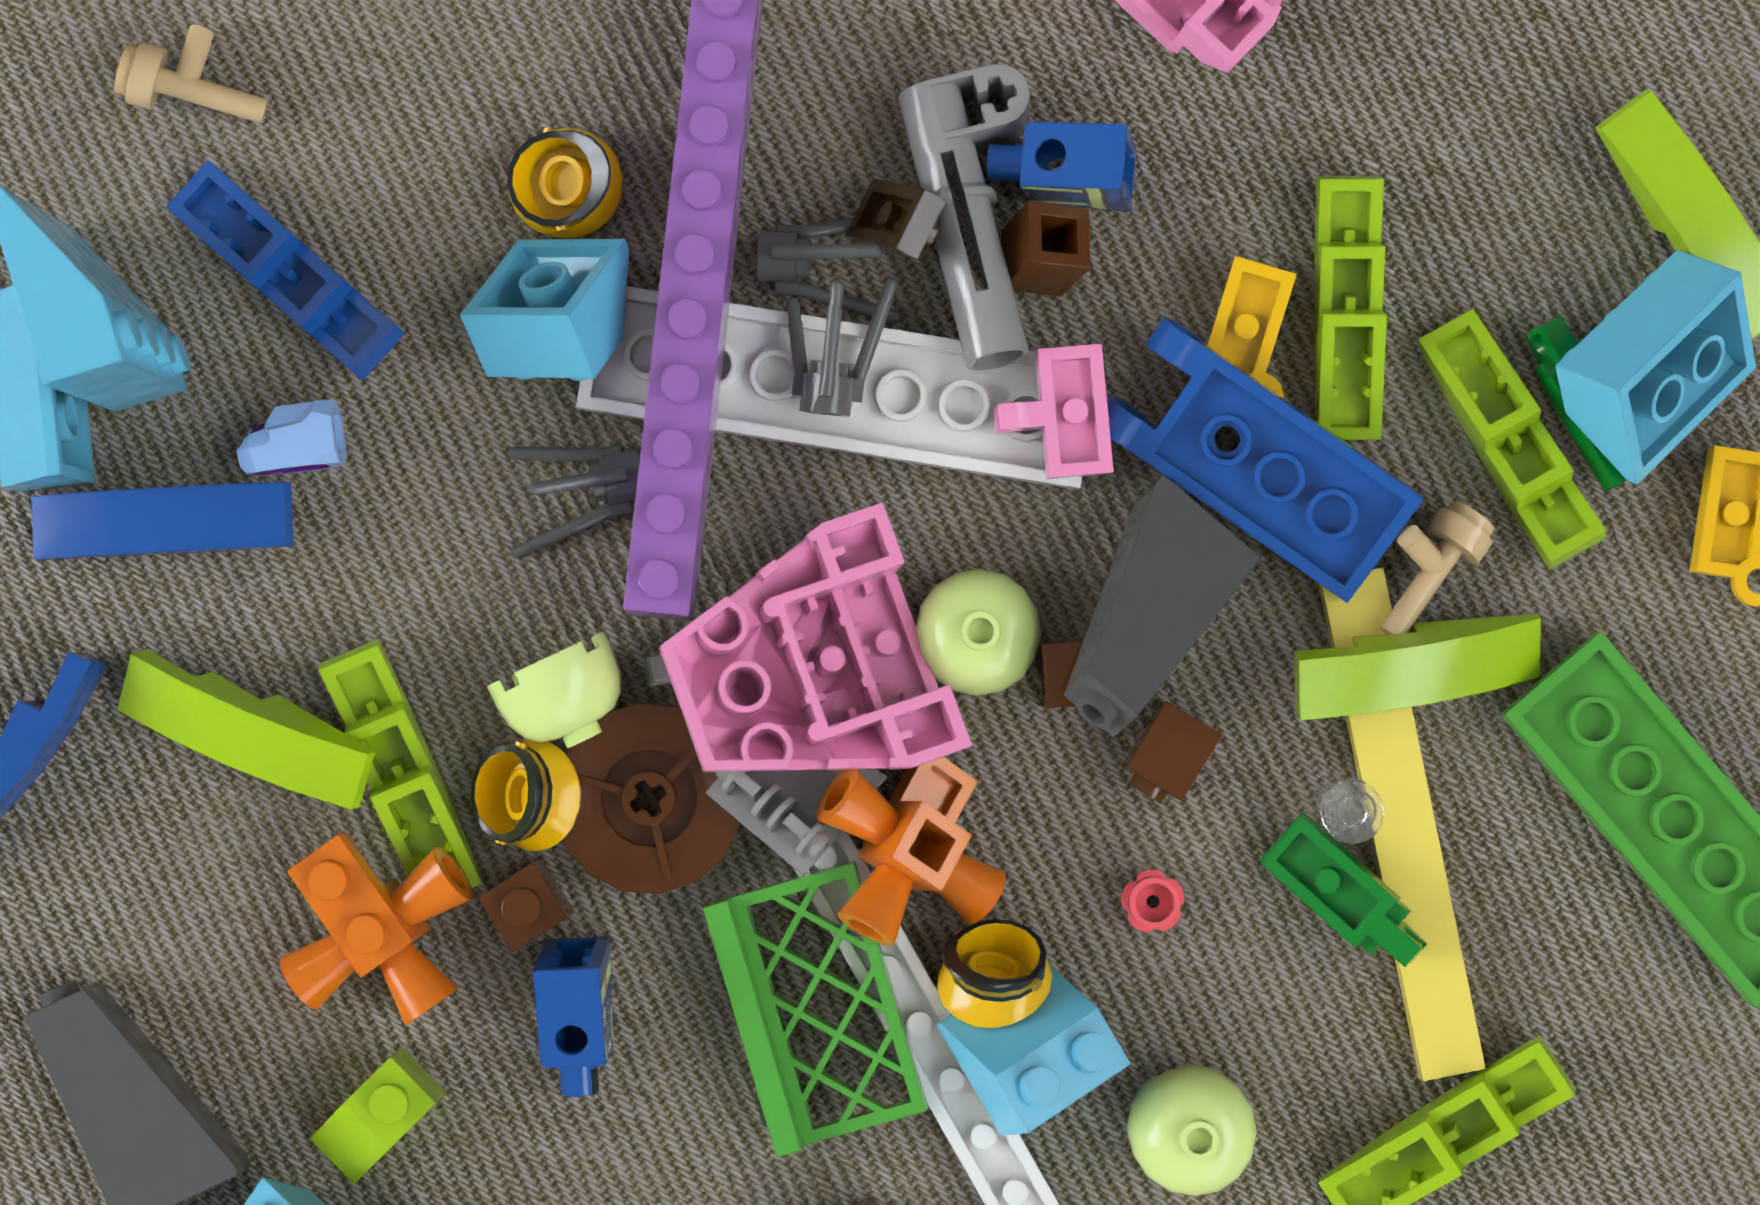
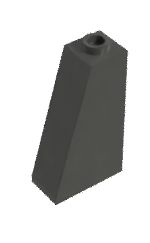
(1158, 599)
(127, 1103)

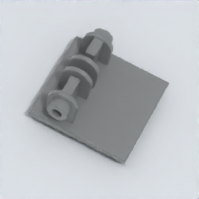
(783, 809)

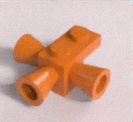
(911, 846)
(373, 925)

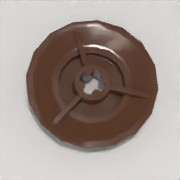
(634, 846)

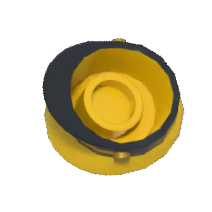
(565, 182)
(526, 794)
(994, 973)

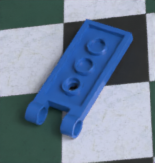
(1284, 481)

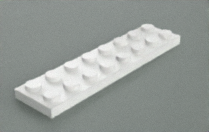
(914, 407)

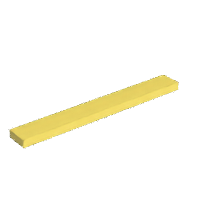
(1410, 856)

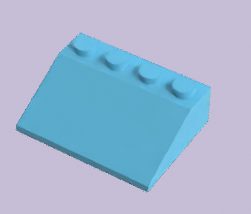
(82, 318)

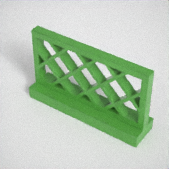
(763, 1028)

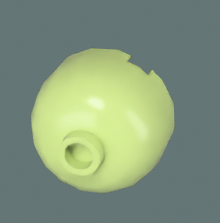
(978, 631)
(562, 693)
(1191, 1130)

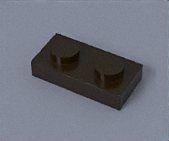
(897, 218)

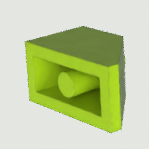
(378, 1115)

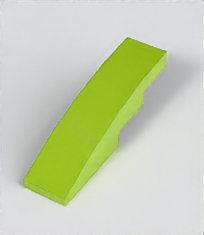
(1682, 192)
(1349, 306)
(1511, 439)
(1417, 667)
(246, 733)
(403, 772)
(1452, 1130)

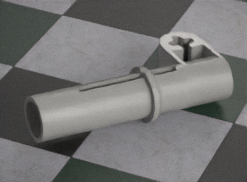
(945, 142)

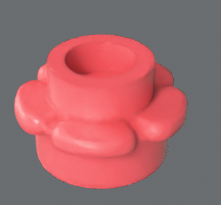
(1167, 911)

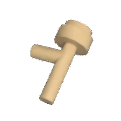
(144, 75)
(1458, 535)

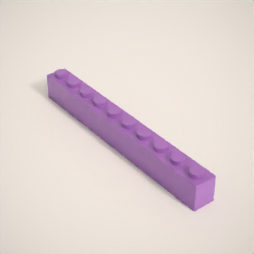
(692, 309)

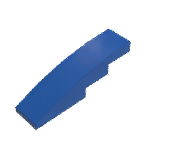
(285, 270)
(162, 520)
(40, 729)

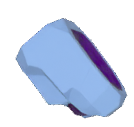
(295, 440)

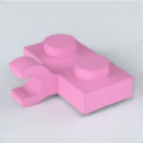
(1069, 412)

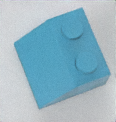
(551, 309)
(1039, 1063)

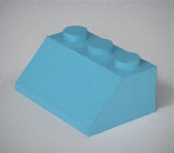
(1659, 362)
(41, 429)

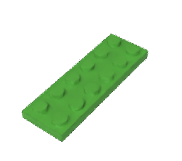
(1652, 799)

